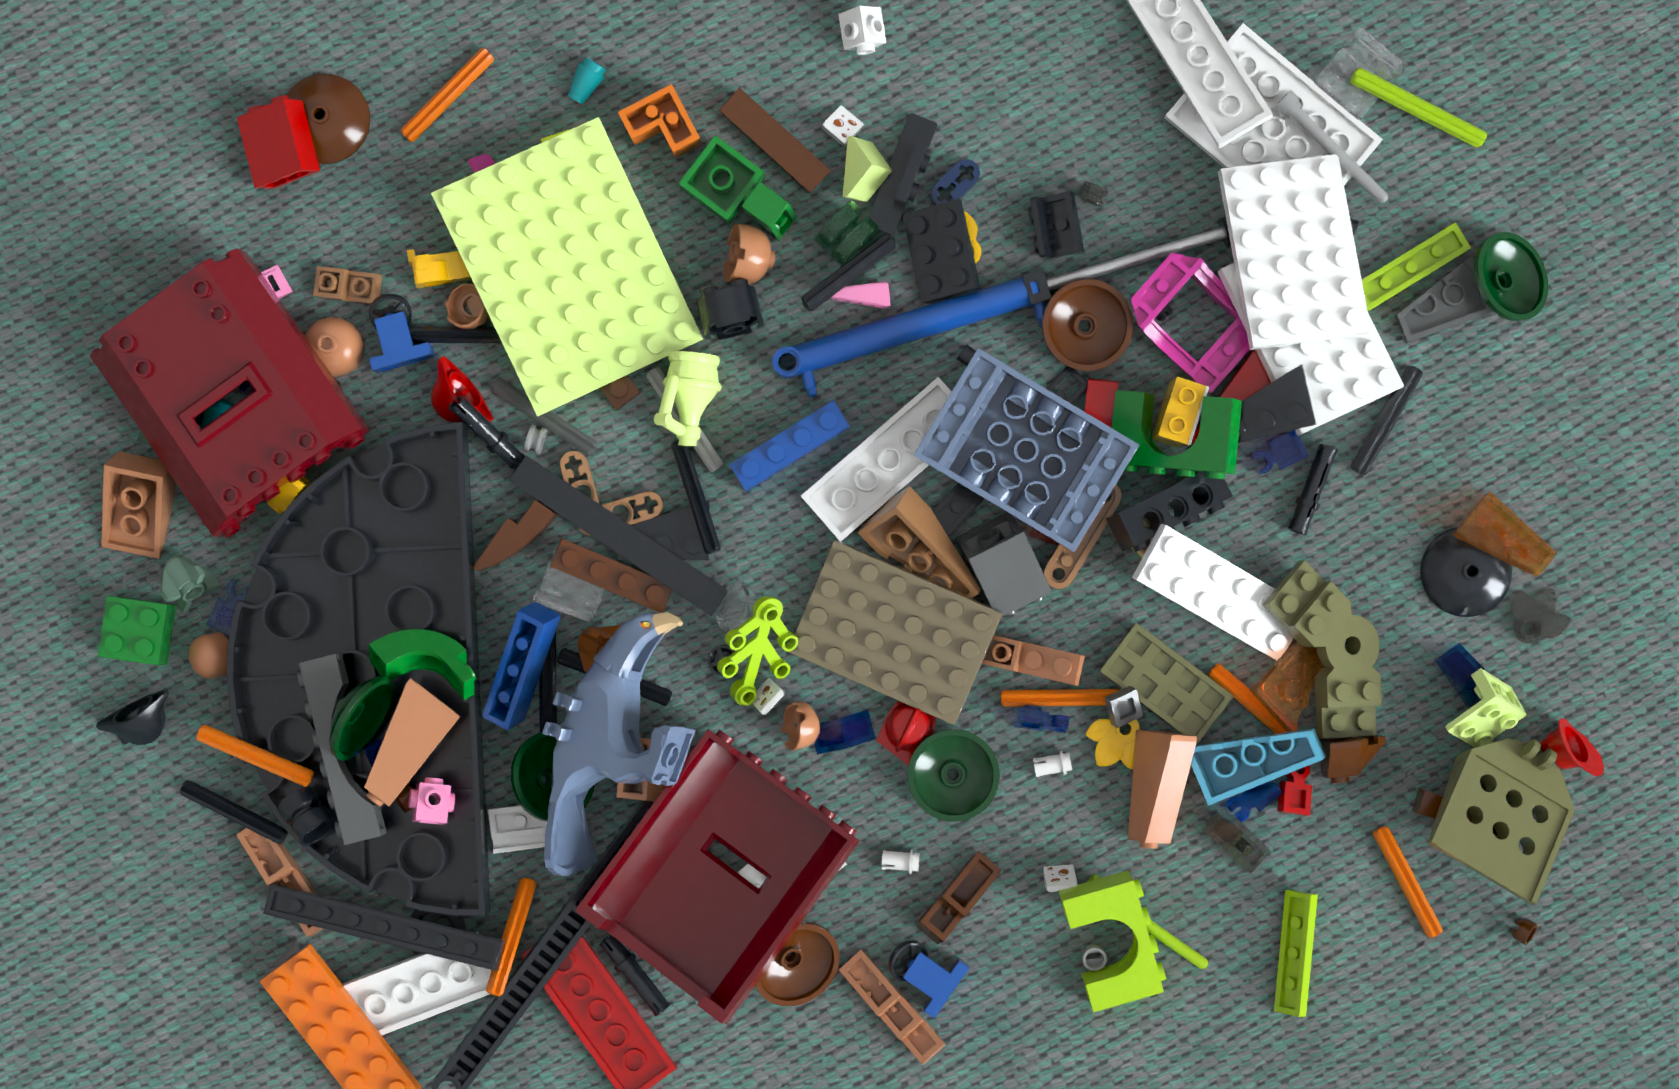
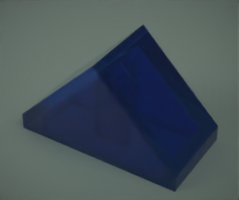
(1458, 667)
(844, 732)

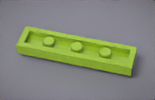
(1414, 265)
(1295, 953)

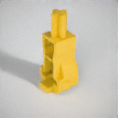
(437, 268)

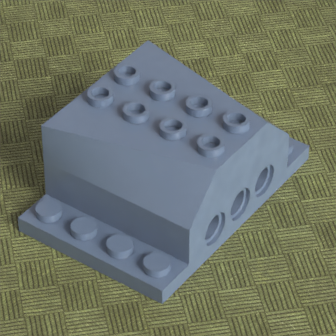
(1026, 450)

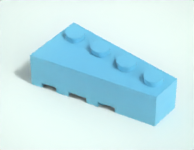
(1244, 763)

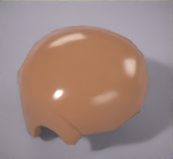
(456, 309)
(209, 655)
(807, 725)

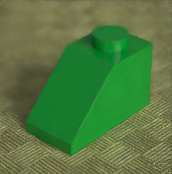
(768, 210)

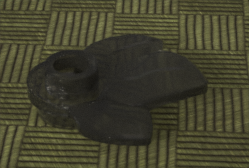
(1540, 613)

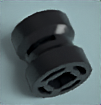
(716, 655)

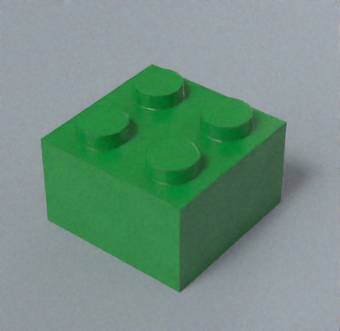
(721, 179)
(137, 630)

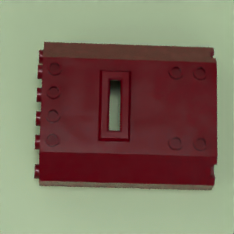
(197, 347)
(694, 911)

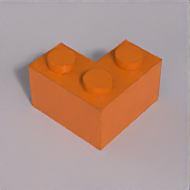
(663, 114)

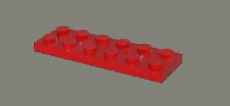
(607, 1020)

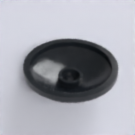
(1446, 577)

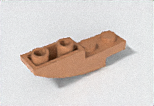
(1034, 660)

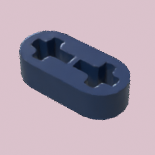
(950, 179)

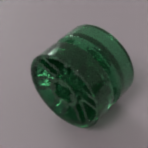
(846, 233)

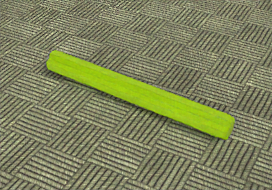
(1418, 107)

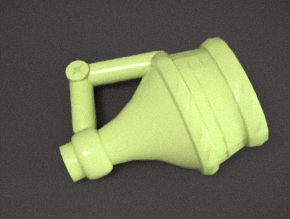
(692, 386)

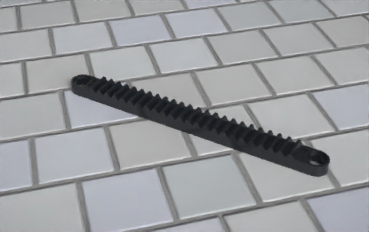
(529, 975)

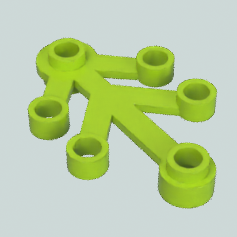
(766, 614)

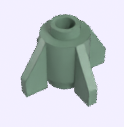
(185, 581)

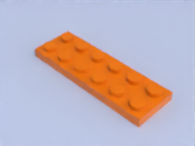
(335, 1024)

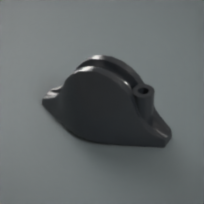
(138, 721)

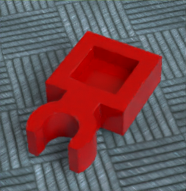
(1296, 794)

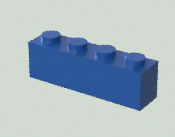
(790, 446)
(521, 665)

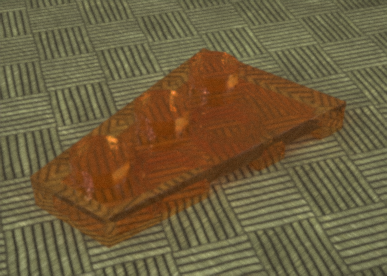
(1504, 535)
(1288, 684)

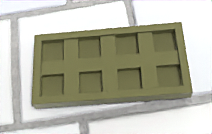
(1166, 682)

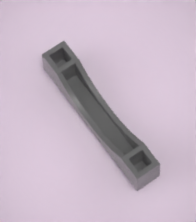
(325, 685)

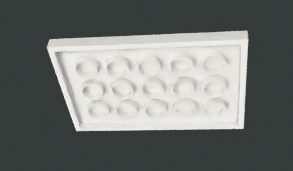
(1279, 136)
(1294, 251)
(1338, 371)

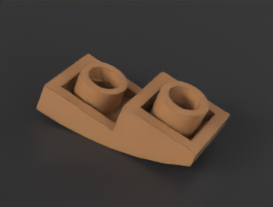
(347, 285)

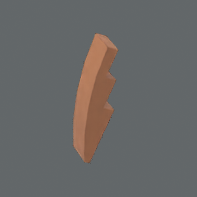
(276, 867)
(892, 1007)

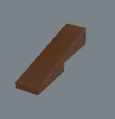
(774, 141)

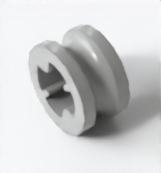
(535, 439)

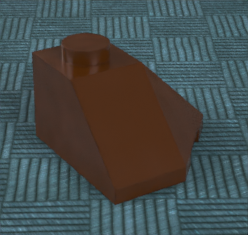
(1348, 756)

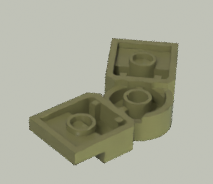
(1322, 618)

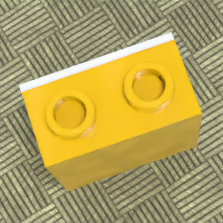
(1179, 413)

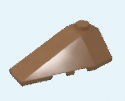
(915, 538)

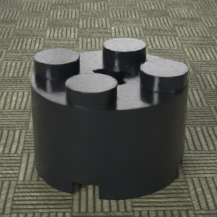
(729, 310)

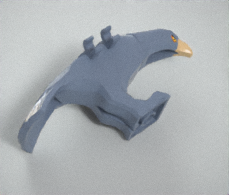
(604, 740)

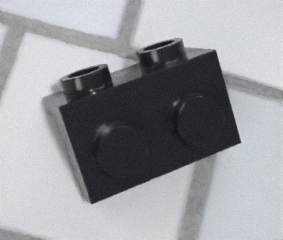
(1056, 225)

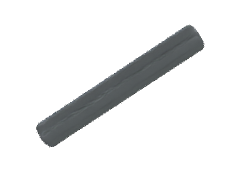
(548, 420)

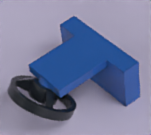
(396, 336)
(927, 975)

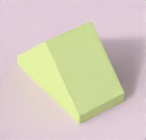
(863, 169)

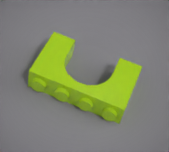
(1137, 972)

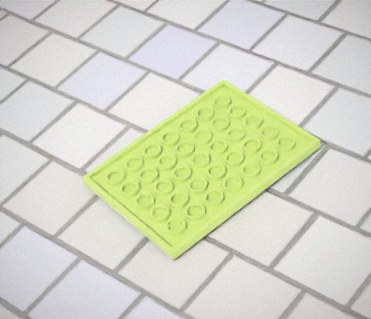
(567, 266)

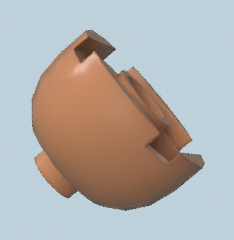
(748, 254)
(336, 344)

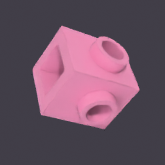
(425, 812)

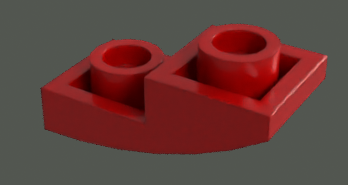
(1101, 399)

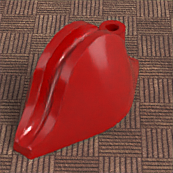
(450, 384)

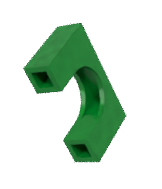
(1212, 451)

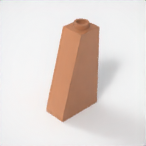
(411, 737)
(1158, 784)

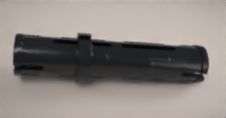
(496, 441)
(1315, 482)
(634, 974)

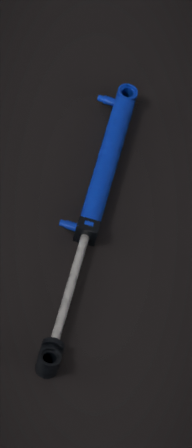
(1024, 292)

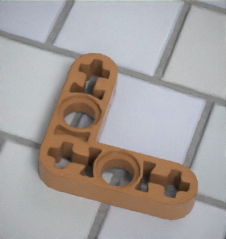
(585, 469)

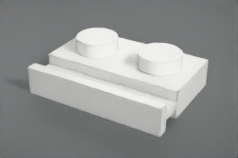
(515, 829)

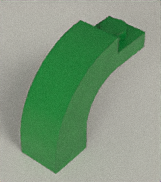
(423, 650)

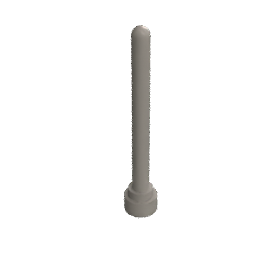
(1291, 108)

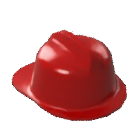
(905, 730)
(1573, 749)

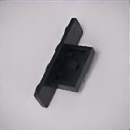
(907, 162)

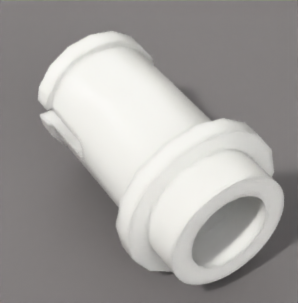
(1052, 764)
(900, 861)

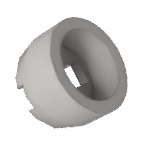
(1094, 962)

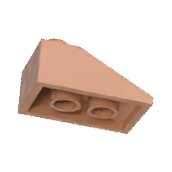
(136, 504)

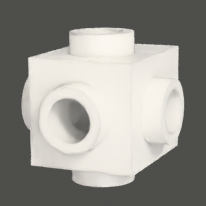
(862, 29)

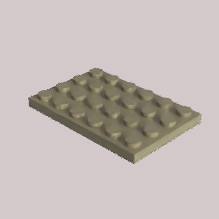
(895, 632)

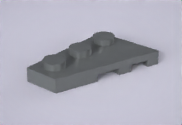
(1444, 305)

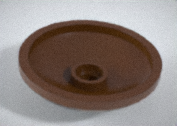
(345, 117)
(1108, 322)
(806, 971)

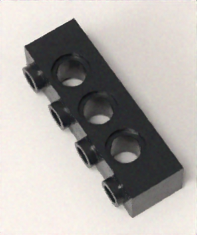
(1129, 524)

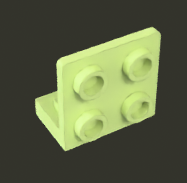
(1490, 716)

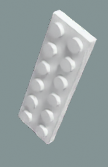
(1203, 66)
(877, 466)
(1212, 590)
(416, 990)

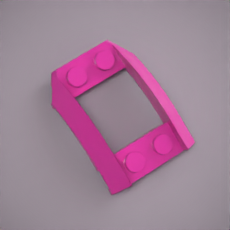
(1158, 293)

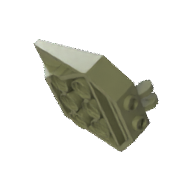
(1531, 785)

